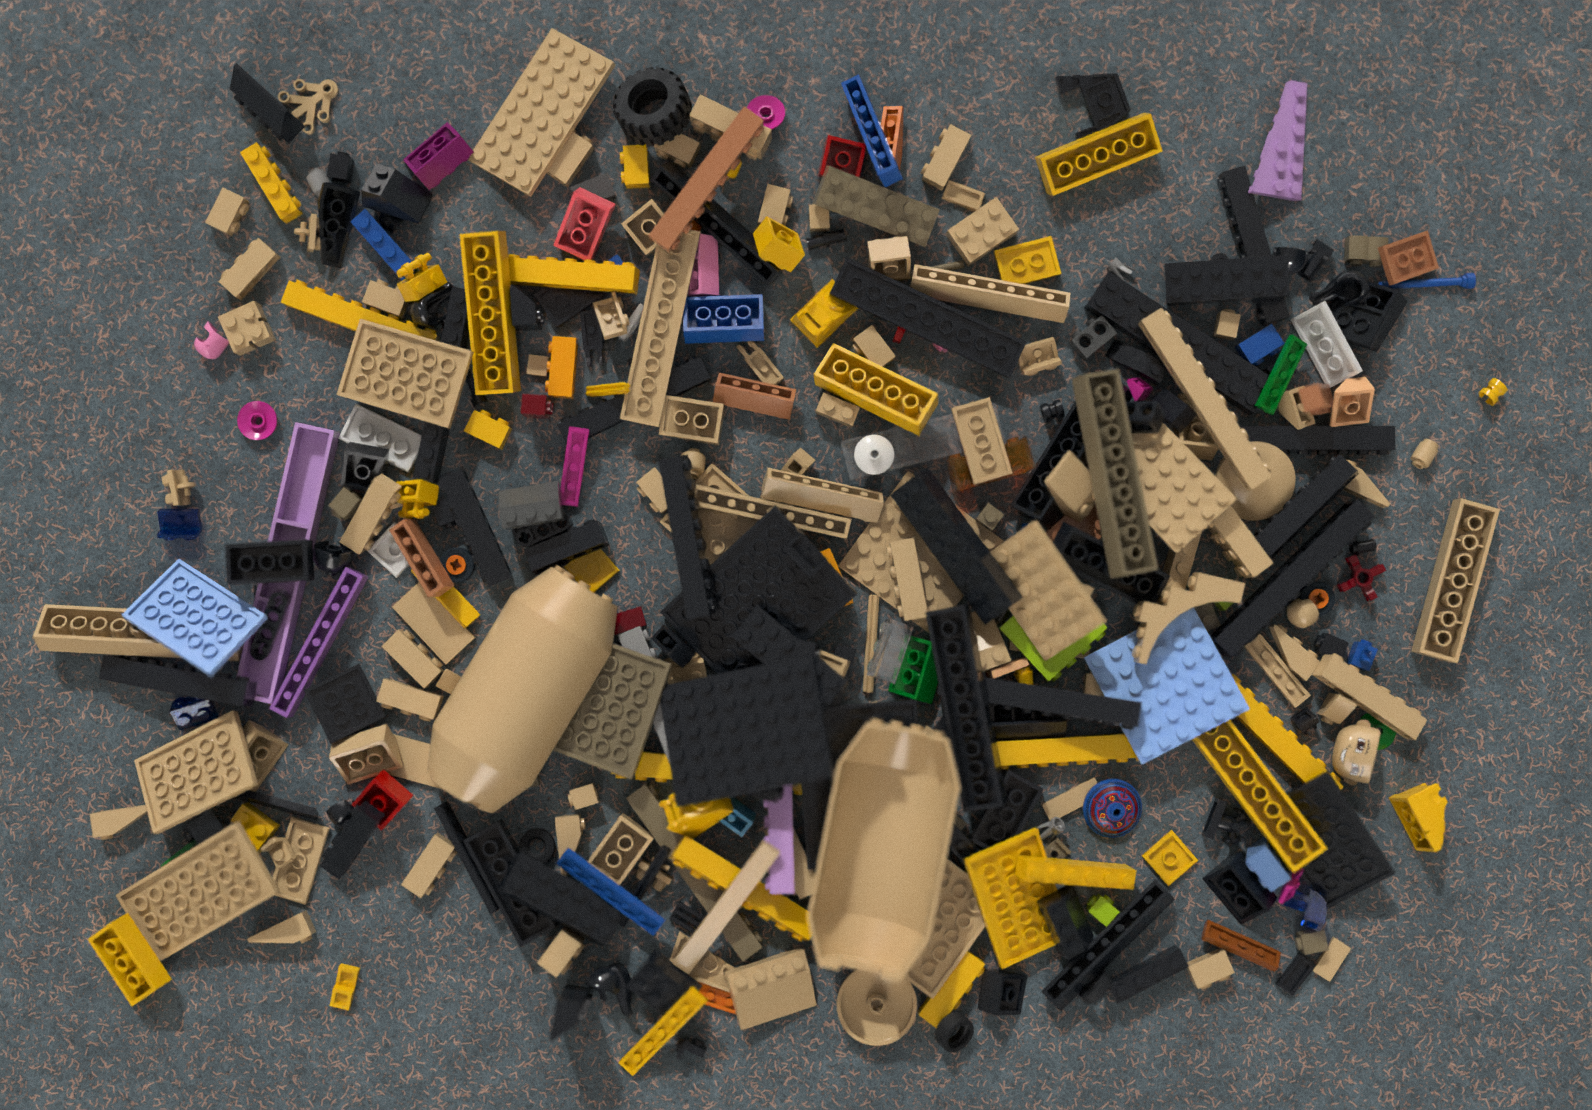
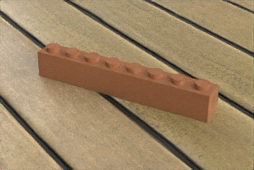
(706, 180)

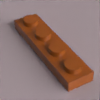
(1241, 945)

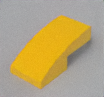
(344, 987)

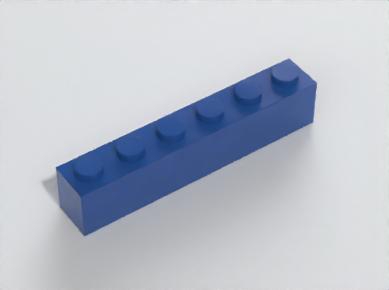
(871, 131)

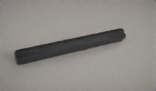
(648, 878)

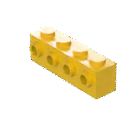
(271, 182)

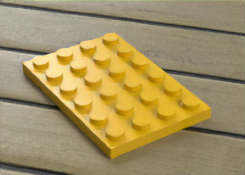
(1009, 902)

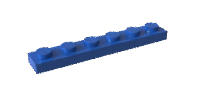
(610, 891)

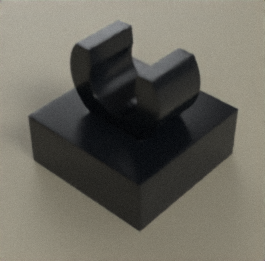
(1305, 720)

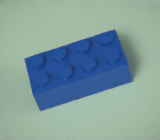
(723, 319)

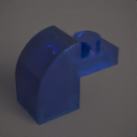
(1313, 909)

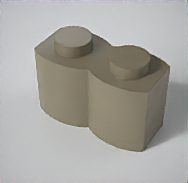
(1363, 250)

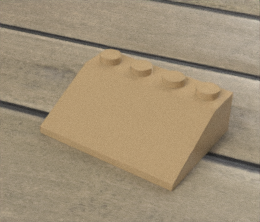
(771, 988)

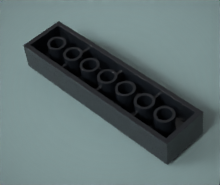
(1034, 496)
(956, 546)

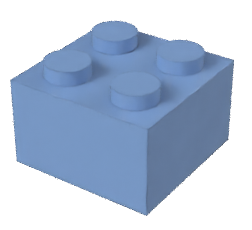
(1267, 865)

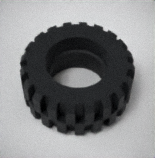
(644, 88)

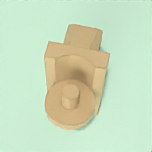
(313, 241)
(178, 486)
(662, 878)

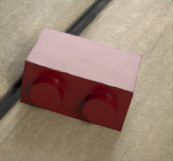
(536, 406)

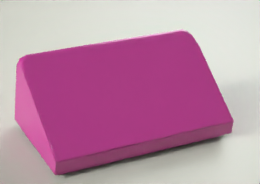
(1139, 388)

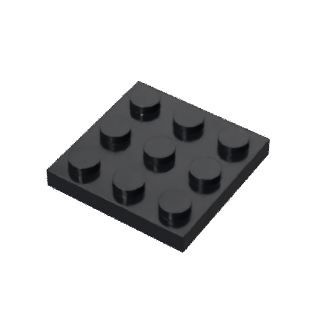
(344, 703)

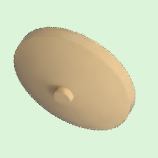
(1268, 496)
(875, 1008)

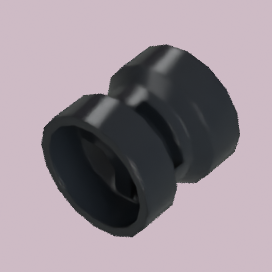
(1050, 411)

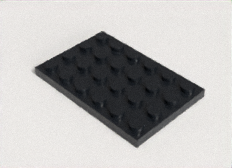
(1352, 855)

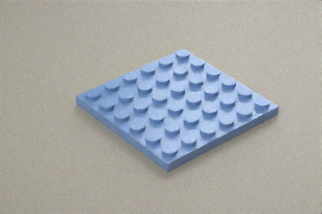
(1180, 687)

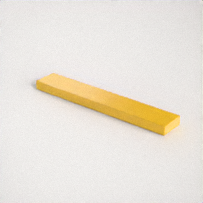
(662, 1031)

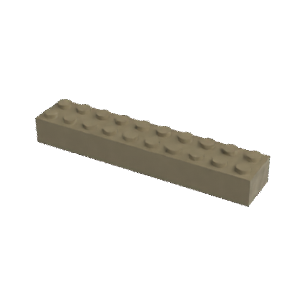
(1114, 473)

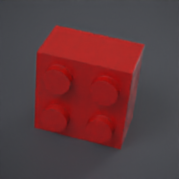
(842, 155)
(385, 795)

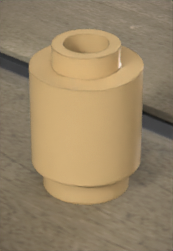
(1424, 453)

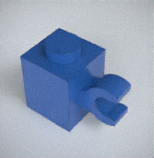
(1362, 655)

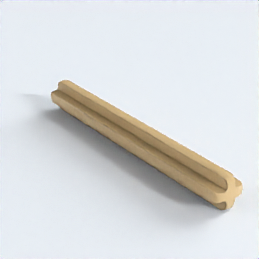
(871, 638)

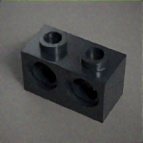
(1145, 416)

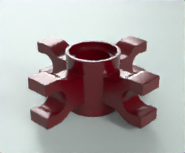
(1354, 564)

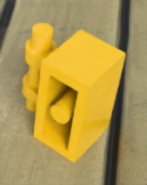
(421, 282)
(416, 495)

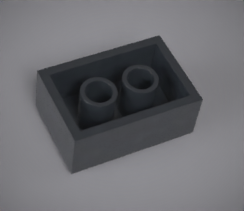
(660, 982)

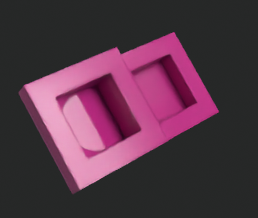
(1291, 886)

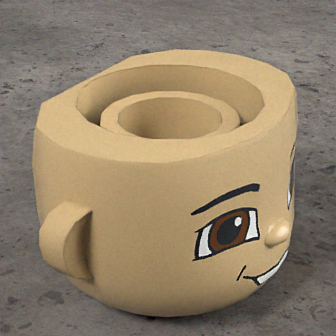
(1355, 752)

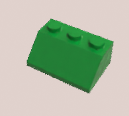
(917, 672)

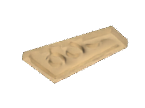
(709, 968)

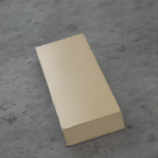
(1068, 801)

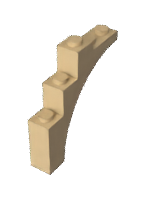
(1156, 617)

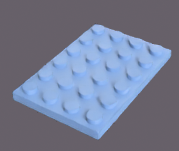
(194, 617)

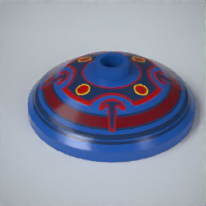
(1104, 799)

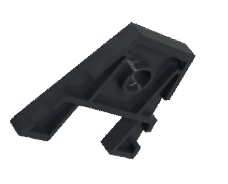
(1103, 98)

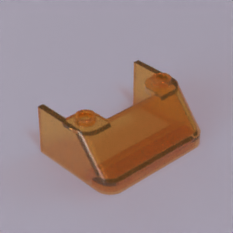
(1019, 459)

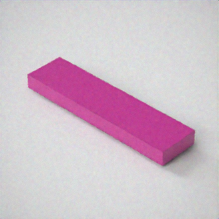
(573, 465)

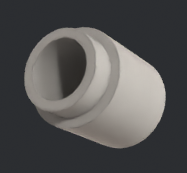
(315, 180)

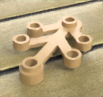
(309, 103)

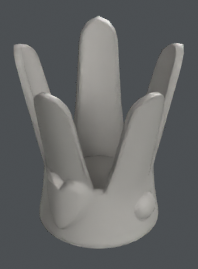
(1117, 267)
(1055, 826)

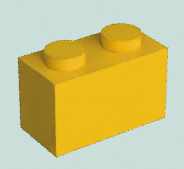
(635, 166)
(488, 429)

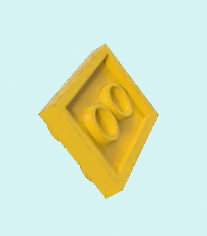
(1028, 261)

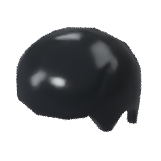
(340, 812)

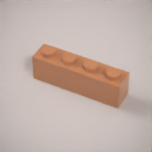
(754, 396)
(1316, 399)
(421, 557)

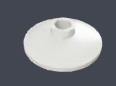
(863, 454)

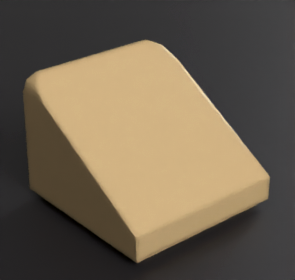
(448, 681)

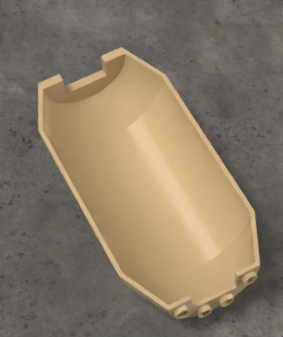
(521, 689)
(884, 849)

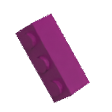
(438, 156)

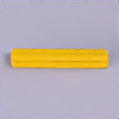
(607, 389)

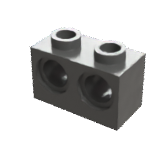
(1095, 341)

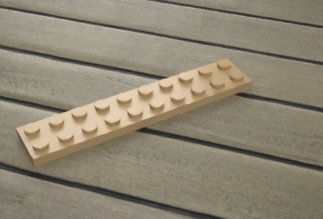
(659, 331)

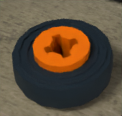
(464, 566)
(1326, 595)

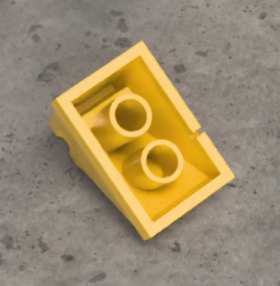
(822, 315)
(1422, 815)
(695, 818)

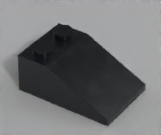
(395, 194)

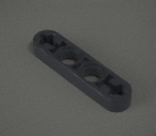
(271, 625)

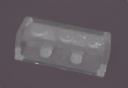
(889, 650)

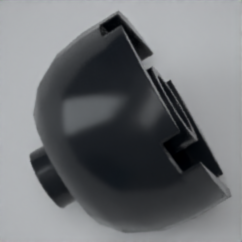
(331, 558)

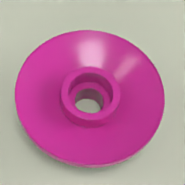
(771, 106)
(247, 420)

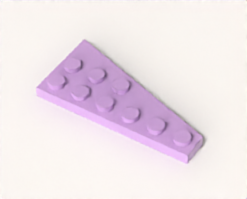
(1283, 151)

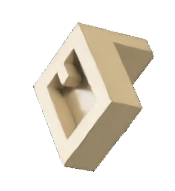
(279, 851)

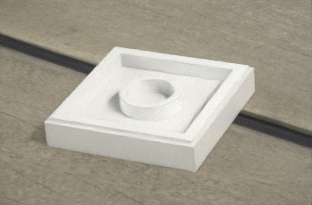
(389, 554)

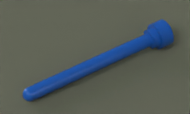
(1467, 281)

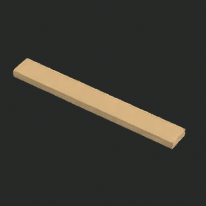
(726, 906)

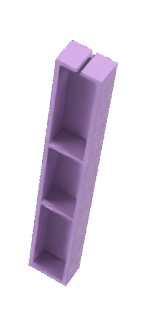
(294, 518)

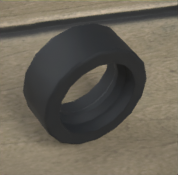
(947, 1026)

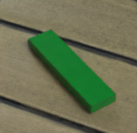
(1281, 374)

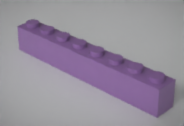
(318, 642)

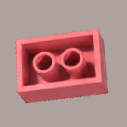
(584, 224)

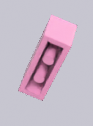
(706, 269)

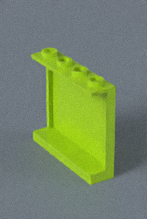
(1050, 668)

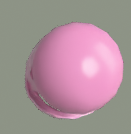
(213, 345)

